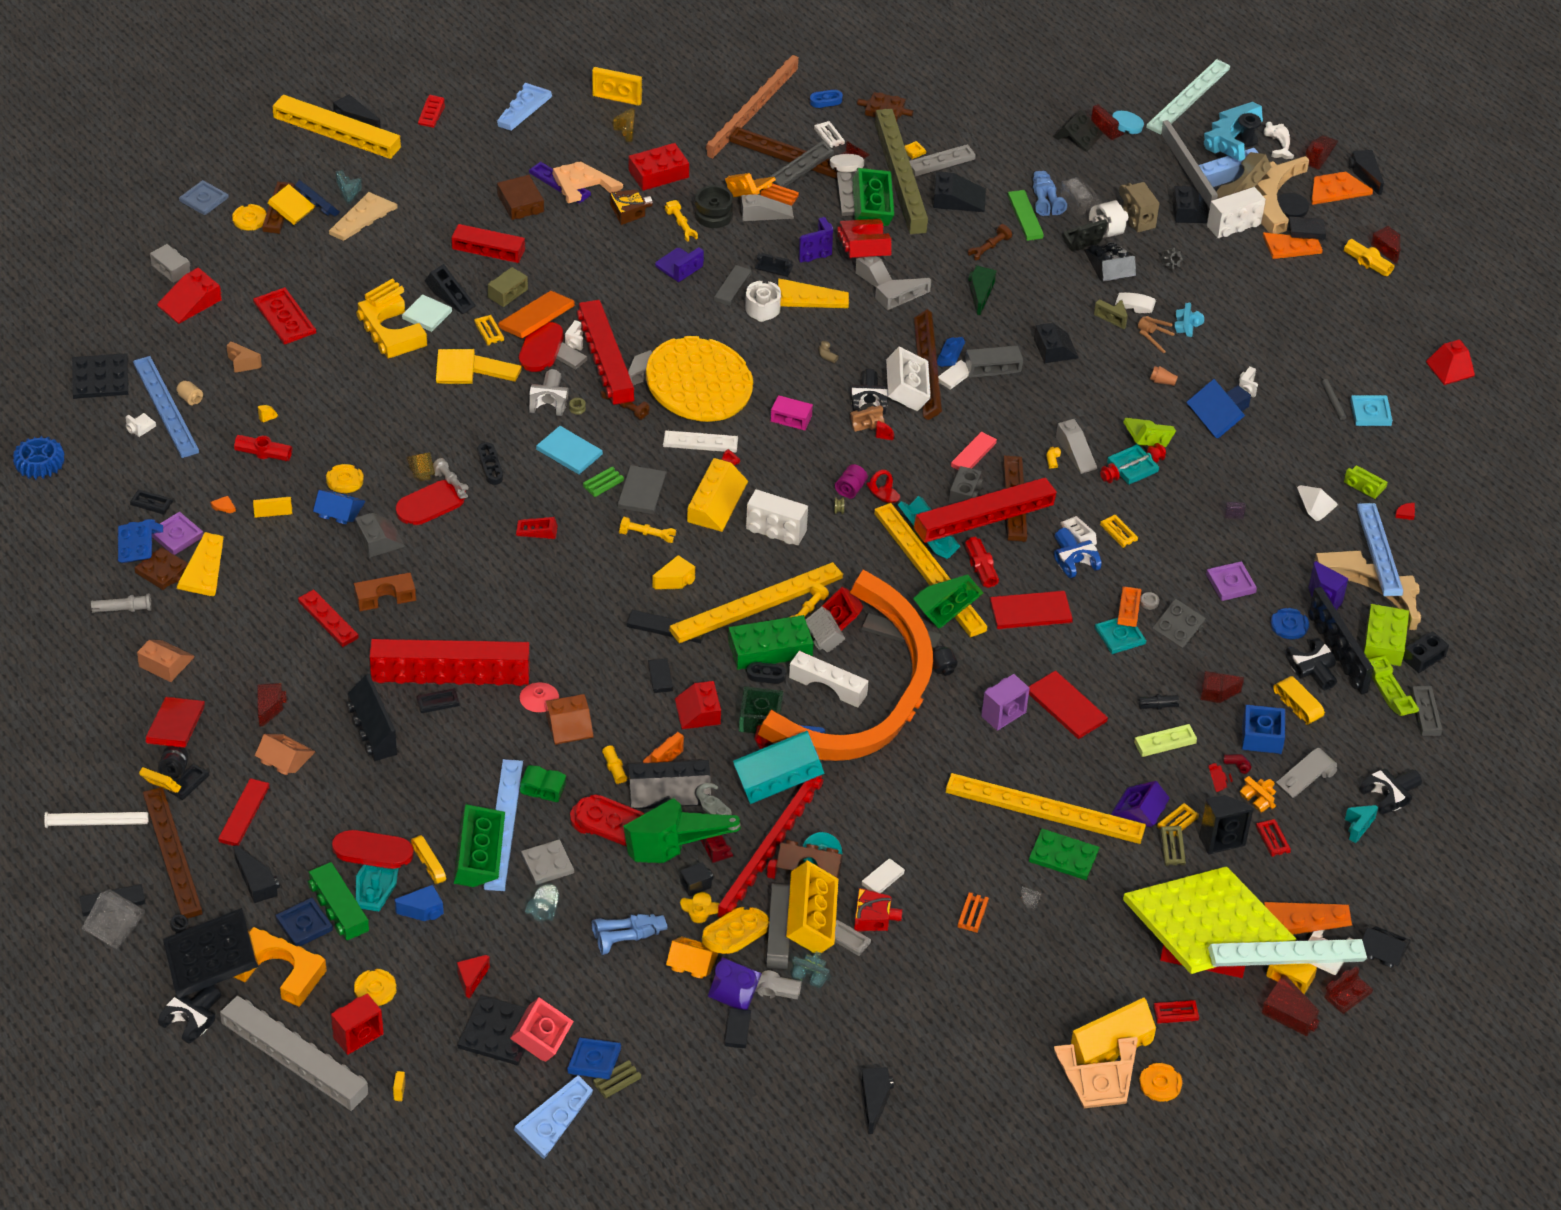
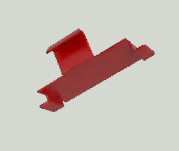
(1218, 777)

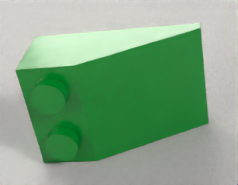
(947, 599)

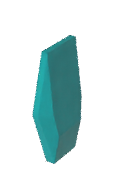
(374, 886)

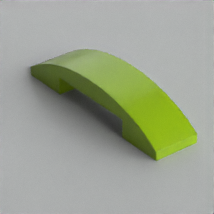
(1390, 688)

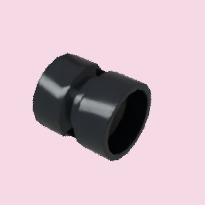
(173, 762)

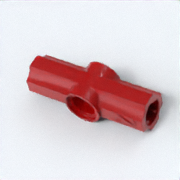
(263, 447)
(981, 562)

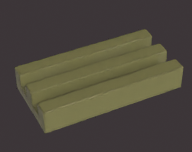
(1174, 861)
(630, 1070)

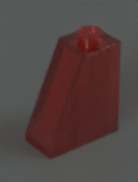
(1291, 1007)

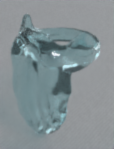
(544, 903)

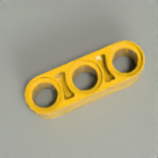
(1299, 699)

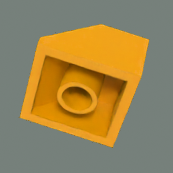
(691, 956)

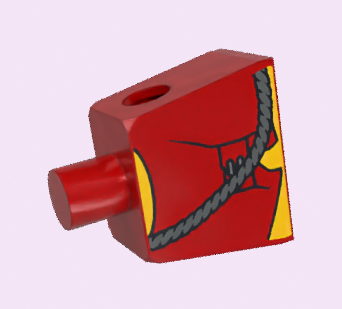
(874, 911)

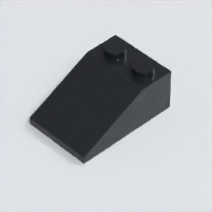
(958, 193)

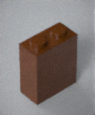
(520, 197)

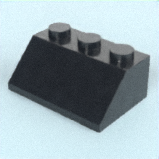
(1225, 824)

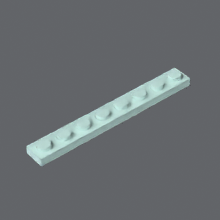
(1287, 952)

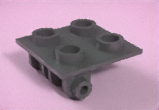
(1179, 623)

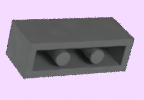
(993, 361)

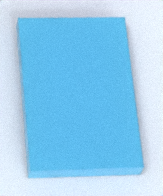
(569, 450)

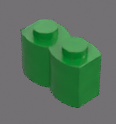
(543, 783)

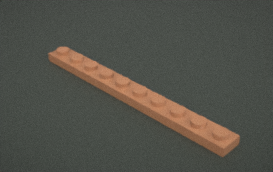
(752, 106)

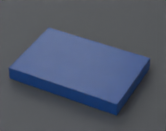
(1215, 408)

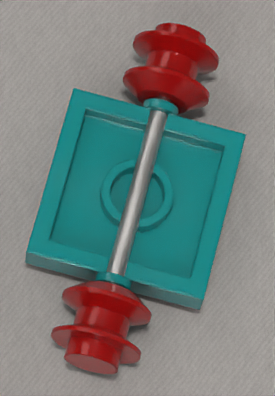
(1133, 464)

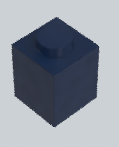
(1240, 397)

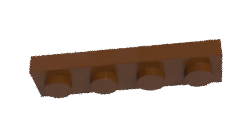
(274, 220)

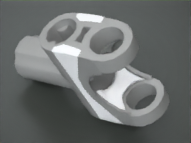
(549, 393)

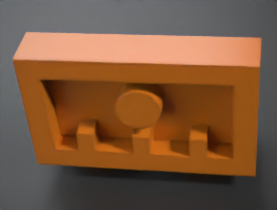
(668, 750)

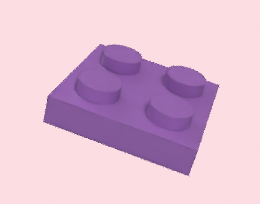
(178, 533)
(1231, 581)

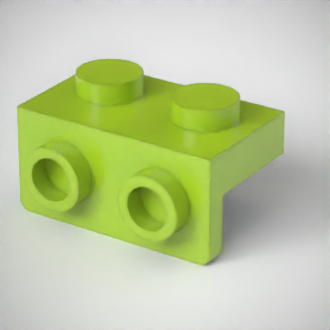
(1365, 481)

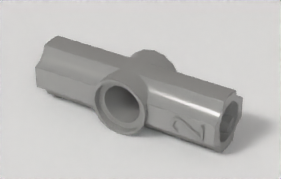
(772, 984)

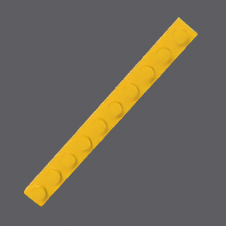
(925, 562)
(754, 603)
(1046, 808)

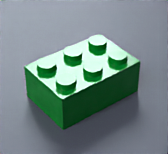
(873, 195)

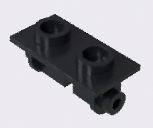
(779, 266)

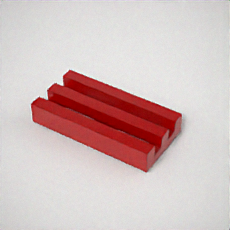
(1265, 838)
(1176, 1015)

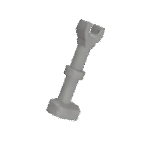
(441, 468)

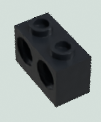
(1425, 651)

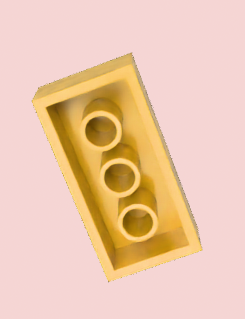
(812, 907)

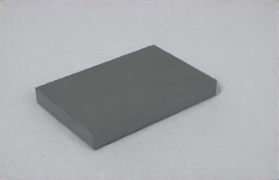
(642, 489)

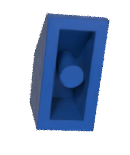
(420, 905)

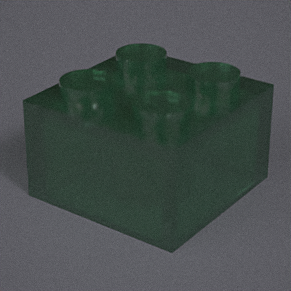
(756, 707)

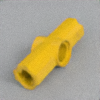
(1369, 257)

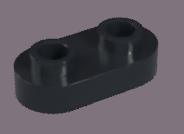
(766, 672)

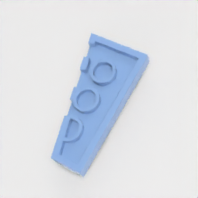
(524, 105)
(552, 1118)

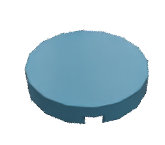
(1128, 121)

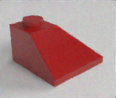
(1451, 362)
(843, 607)

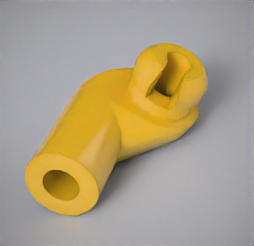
(1051, 457)

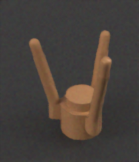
(1148, 325)

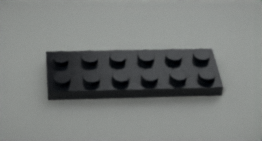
(1340, 640)

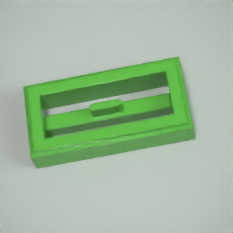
(601, 480)

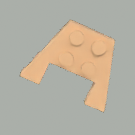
(579, 176)
(1101, 1082)

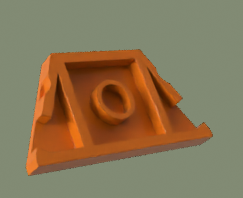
(1338, 187)

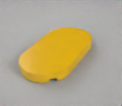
(735, 930)

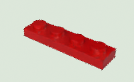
(328, 618)

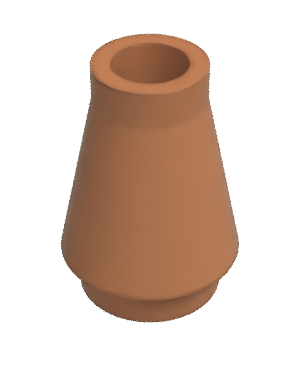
(1162, 376)

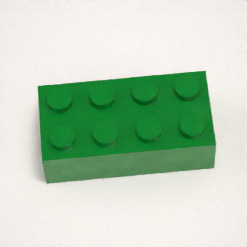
(770, 641)

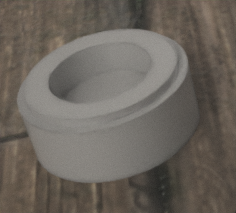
(1149, 600)

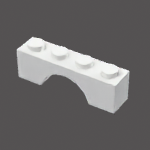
(848, 686)

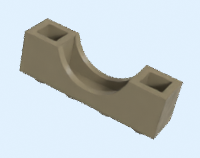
(1255, 168)

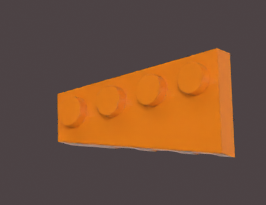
(1310, 917)

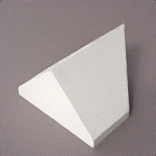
(1316, 502)

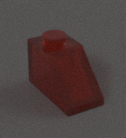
(1387, 242)
(270, 701)

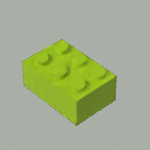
(1386, 633)

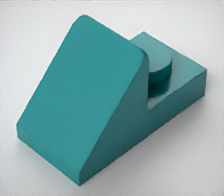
(1361, 819)

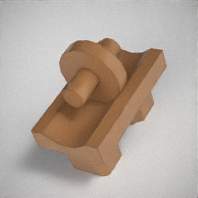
(866, 418)

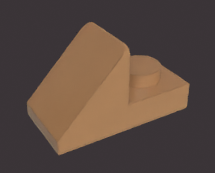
(243, 358)

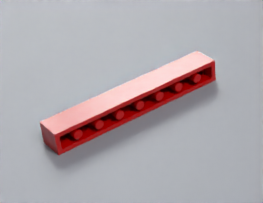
(605, 352)
(984, 509)

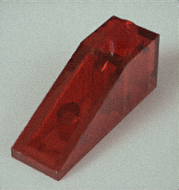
(1320, 150)

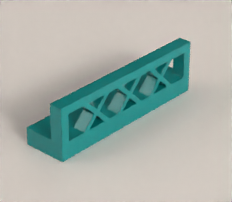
(944, 546)

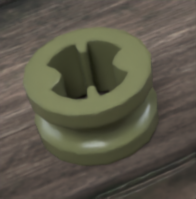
(577, 410)
(838, 505)

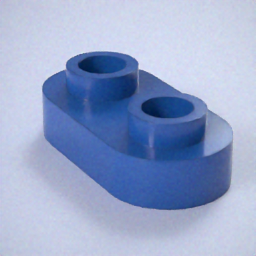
(826, 98)

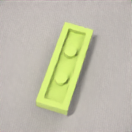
(1165, 740)

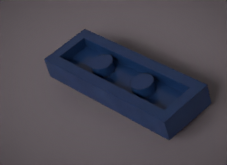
(316, 199)

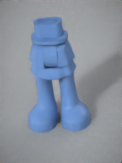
(1043, 187)
(639, 928)

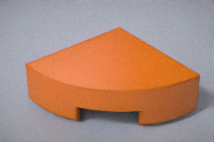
(223, 504)

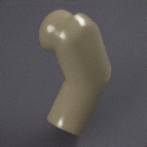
(825, 352)

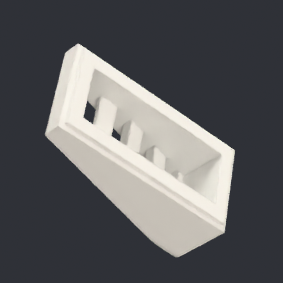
(1084, 529)

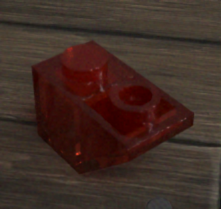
(1220, 687)

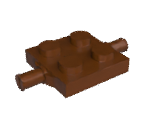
(882, 101)
(162, 568)

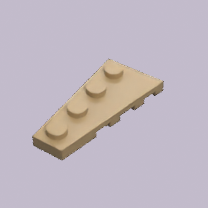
(362, 214)

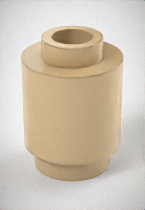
(189, 392)

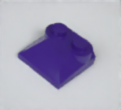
(734, 984)

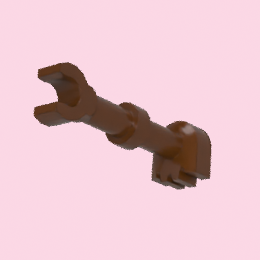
(1003, 233)
(640, 411)

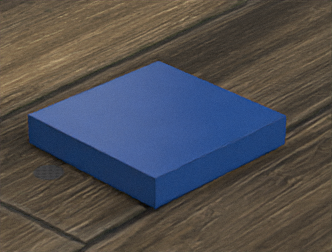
(594, 1058)

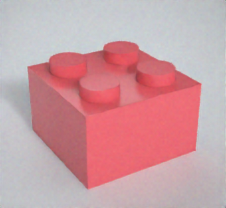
(541, 1029)

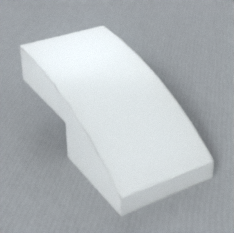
(1139, 302)

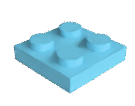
(1371, 410)

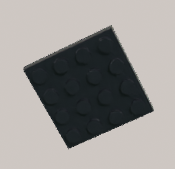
(210, 953)

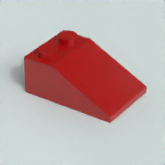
(190, 296)

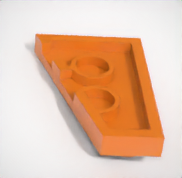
(1285, 246)

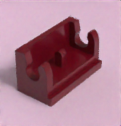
(717, 848)

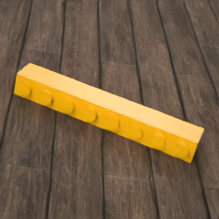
(336, 126)

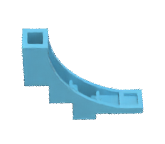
(1227, 128)

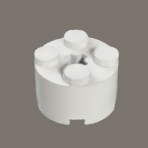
(1113, 214)
(763, 300)

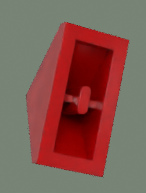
(472, 972)

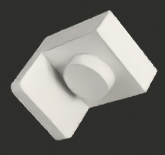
(574, 337)
(140, 424)

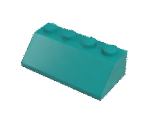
(778, 767)

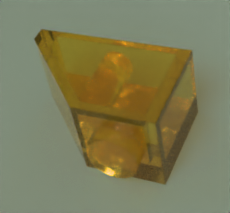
(421, 466)

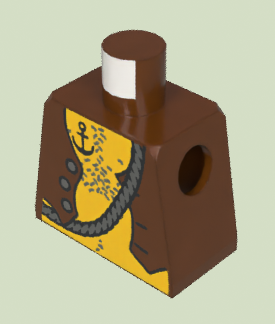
(629, 205)

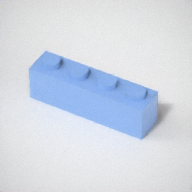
(1224, 169)

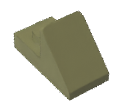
(1114, 314)

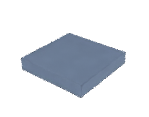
(203, 197)

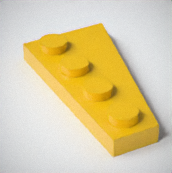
(805, 295)
(203, 568)

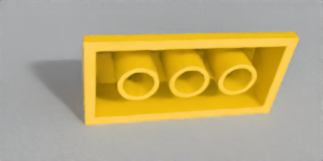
(716, 495)
(1099, 1039)

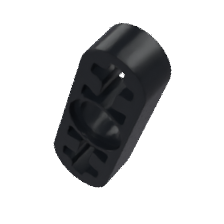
(492, 457)

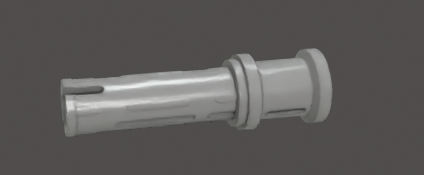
(131, 603)

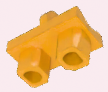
(1261, 790)

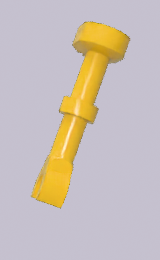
(674, 207)
(626, 524)
(818, 592)

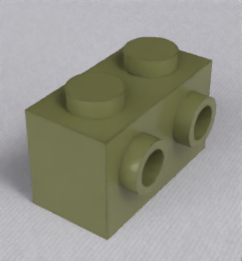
(507, 286)

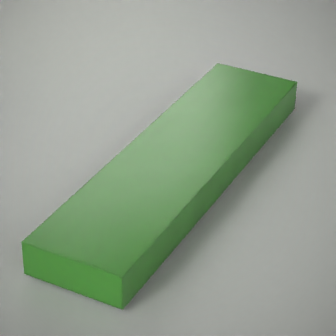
(1025, 215)

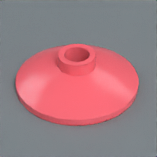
(537, 702)

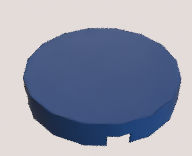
(1289, 623)

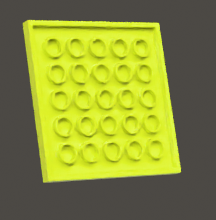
(1203, 912)

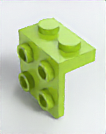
(1148, 433)

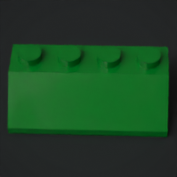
(479, 846)

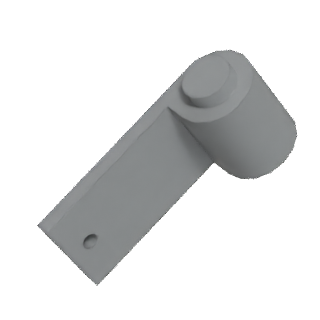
(1307, 771)

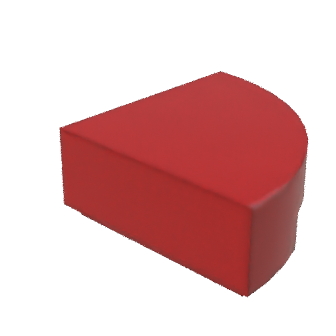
(884, 431)
(730, 457)
(1406, 511)
(772, 869)

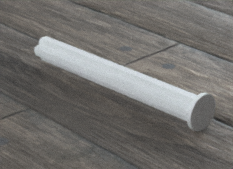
(71, 819)

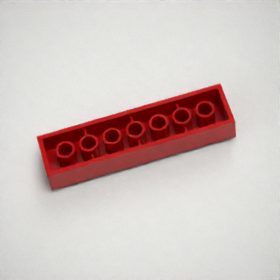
(450, 662)

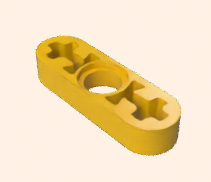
(427, 856)

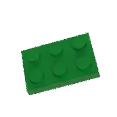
(1064, 854)

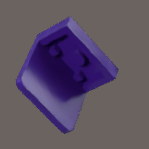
(817, 243)
(680, 264)

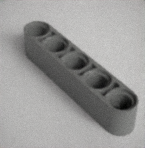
(777, 941)

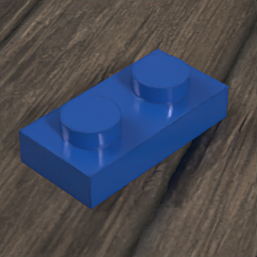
(950, 351)

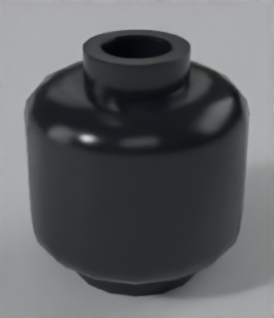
(944, 660)

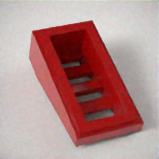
(432, 110)
(548, 531)

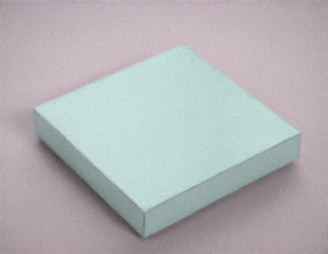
(427, 312)

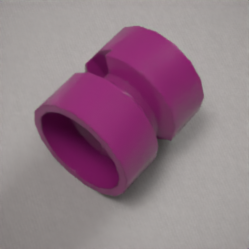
(851, 481)

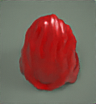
(884, 493)

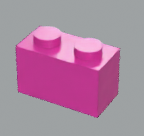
(791, 412)

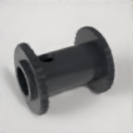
(1247, 135)

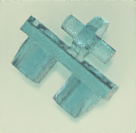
(812, 967)

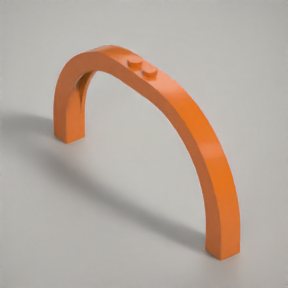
(852, 746)

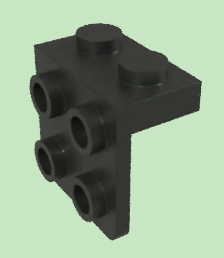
(1085, 235)

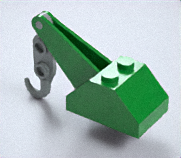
(664, 830)

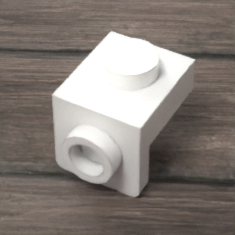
(1246, 381)

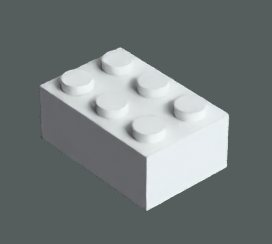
(1236, 212)
(908, 378)
(777, 517)

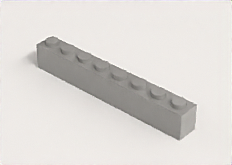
(294, 1052)

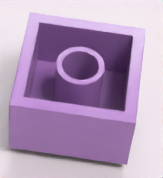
(1005, 702)

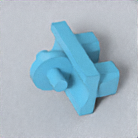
(1188, 319)

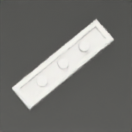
(700, 441)

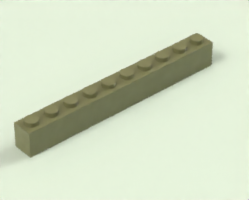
(901, 171)

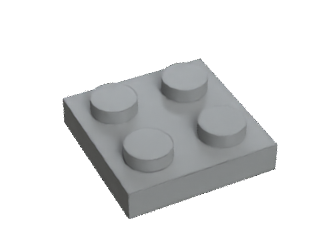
(547, 862)

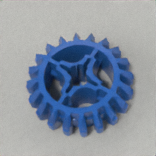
(38, 458)

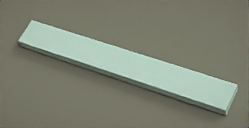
(1189, 95)

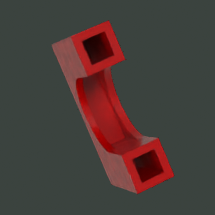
(864, 238)

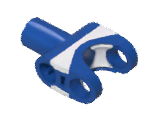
(1074, 552)

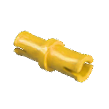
(614, 764)

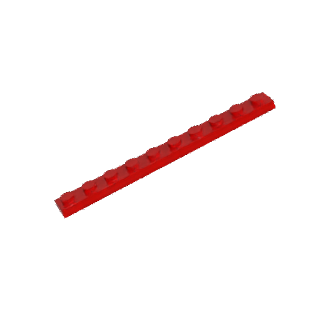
(768, 846)

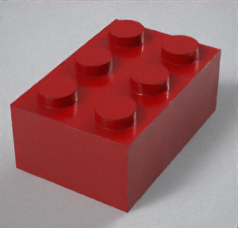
(658, 166)

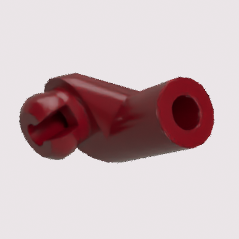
(1240, 761)

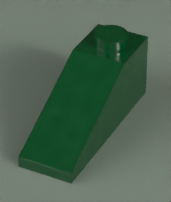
(982, 282)

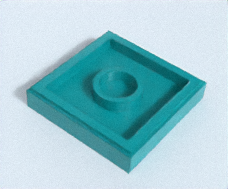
(1119, 637)

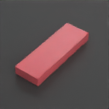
(974, 451)

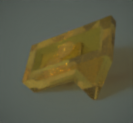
(625, 123)

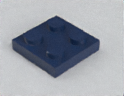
(304, 922)

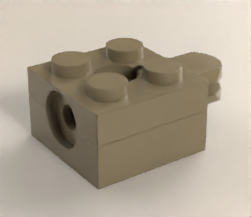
(1140, 206)

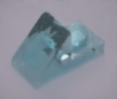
(348, 188)

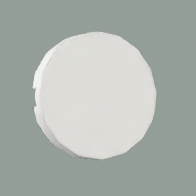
(846, 162)

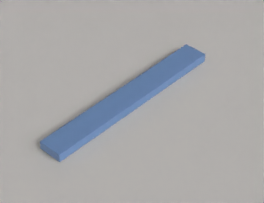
(165, 407)

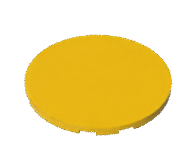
(699, 378)

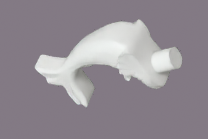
(1282, 134)

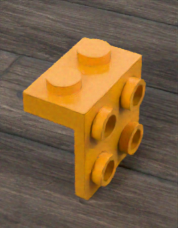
(744, 184)

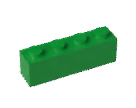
(338, 901)

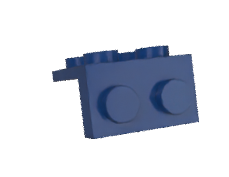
(136, 540)

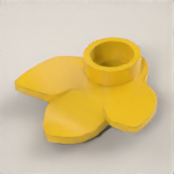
(699, 907)

